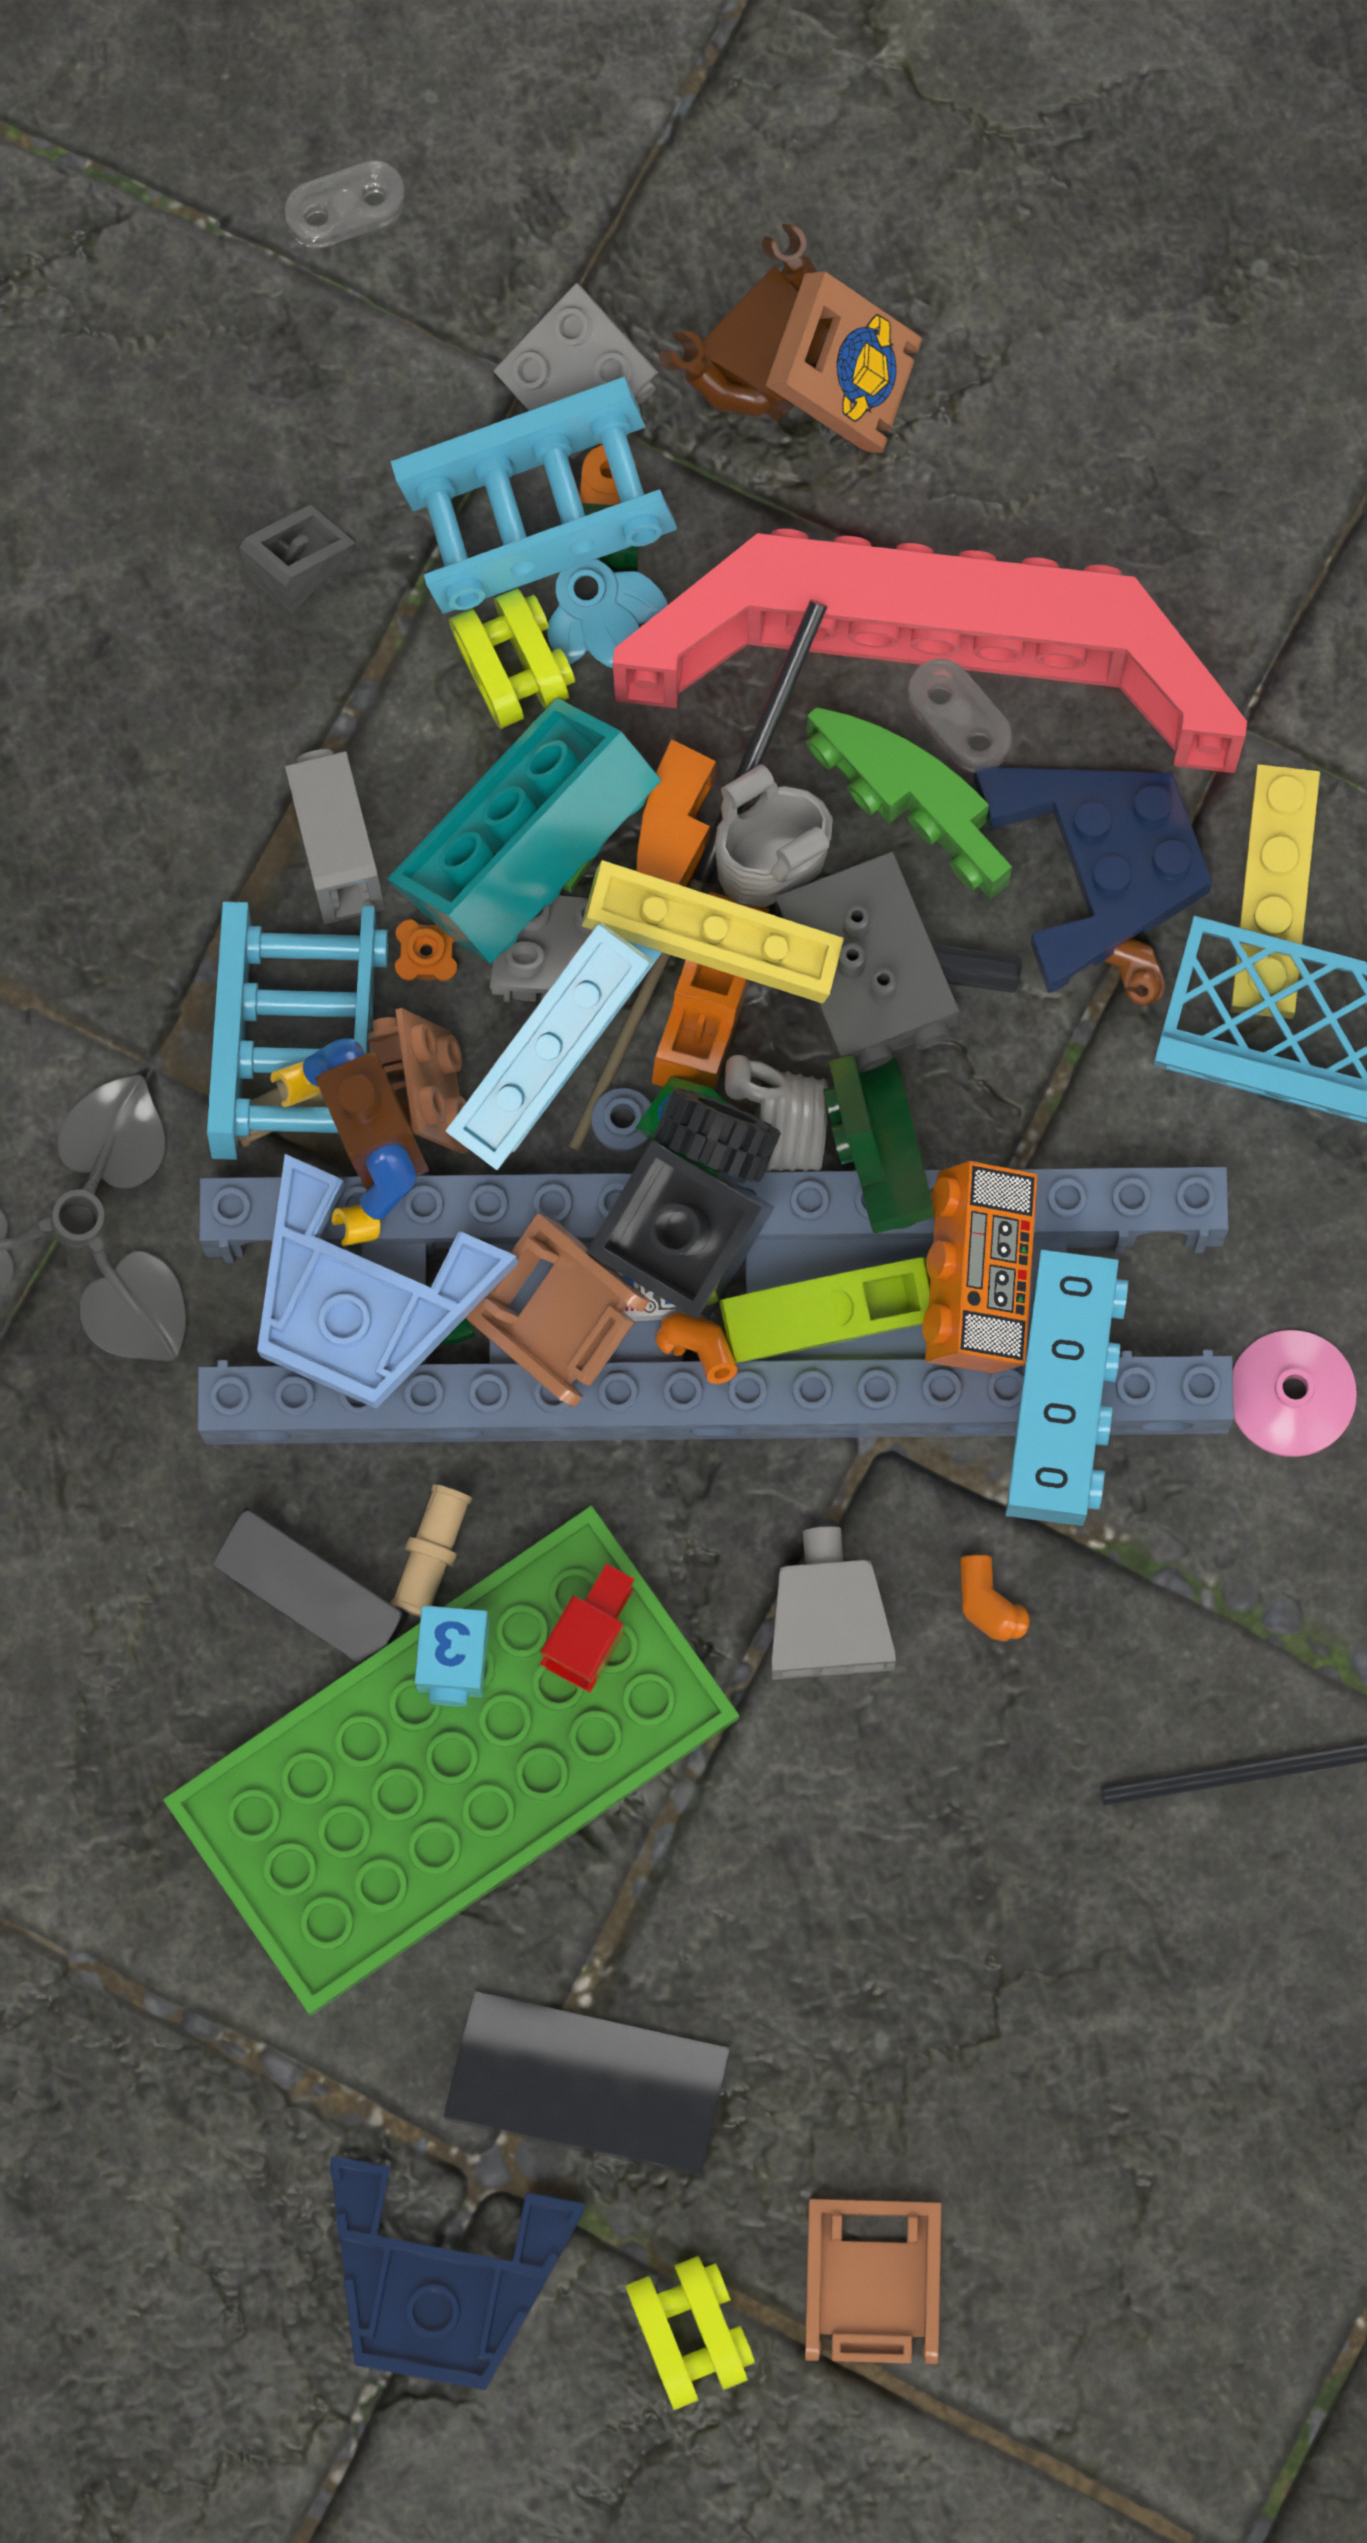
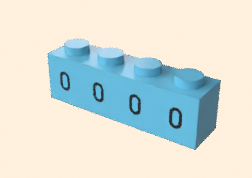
(1063, 1388)

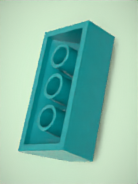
(525, 829)

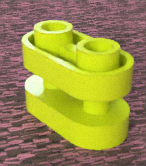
(522, 623)
(724, 2351)

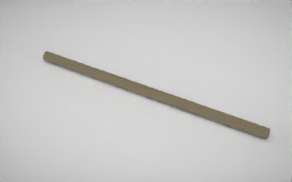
(622, 1042)

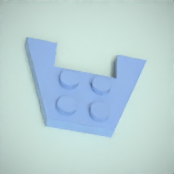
(349, 1317)

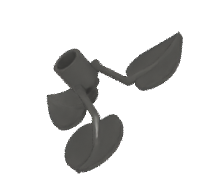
(122, 1141)

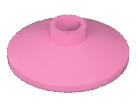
(1286, 1424)

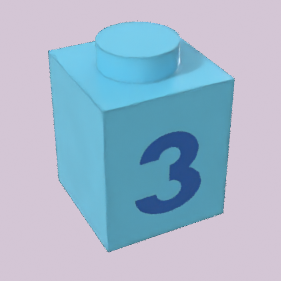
(452, 1654)

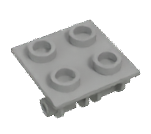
(571, 353)
(541, 951)

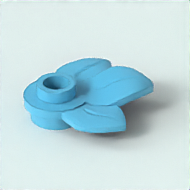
(605, 620)

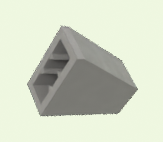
(334, 835)

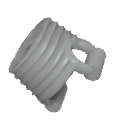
(772, 844)
(789, 1104)

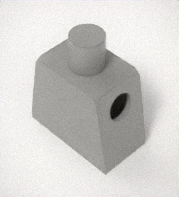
(829, 1614)

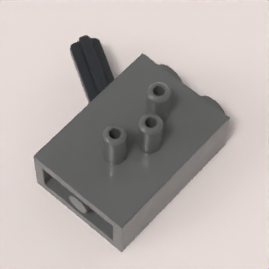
(888, 974)

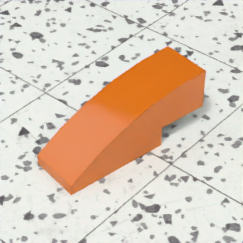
(670, 834)
(700, 1023)

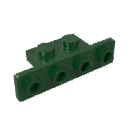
(879, 1135)

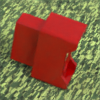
(588, 1631)

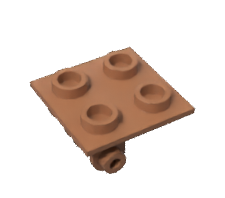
(429, 1063)

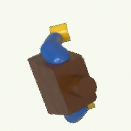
(368, 1125)

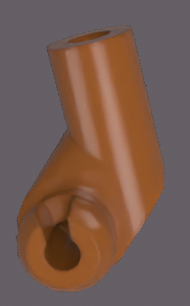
(1139, 971)

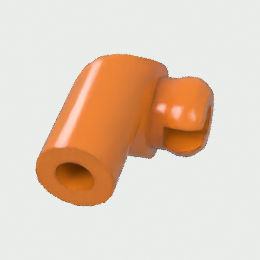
(707, 1338)
(985, 1606)

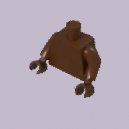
(739, 353)

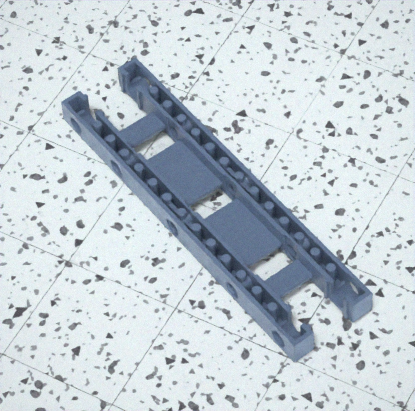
(643, 1394)

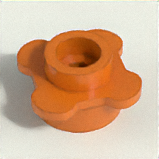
(413, 964)

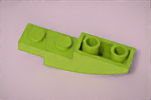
(827, 1310)

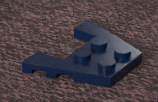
(1125, 846)
(436, 2307)

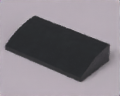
(587, 2084)

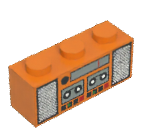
(980, 1267)

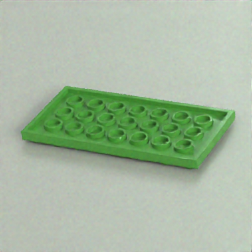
(395, 1813)

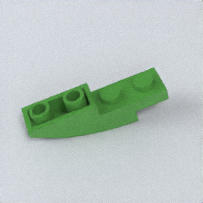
(896, 775)

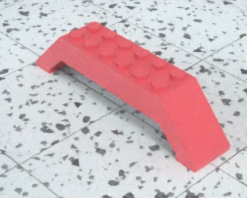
(939, 606)

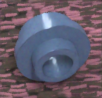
(606, 1132)

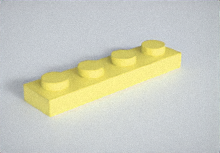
(1276, 879)
(713, 932)

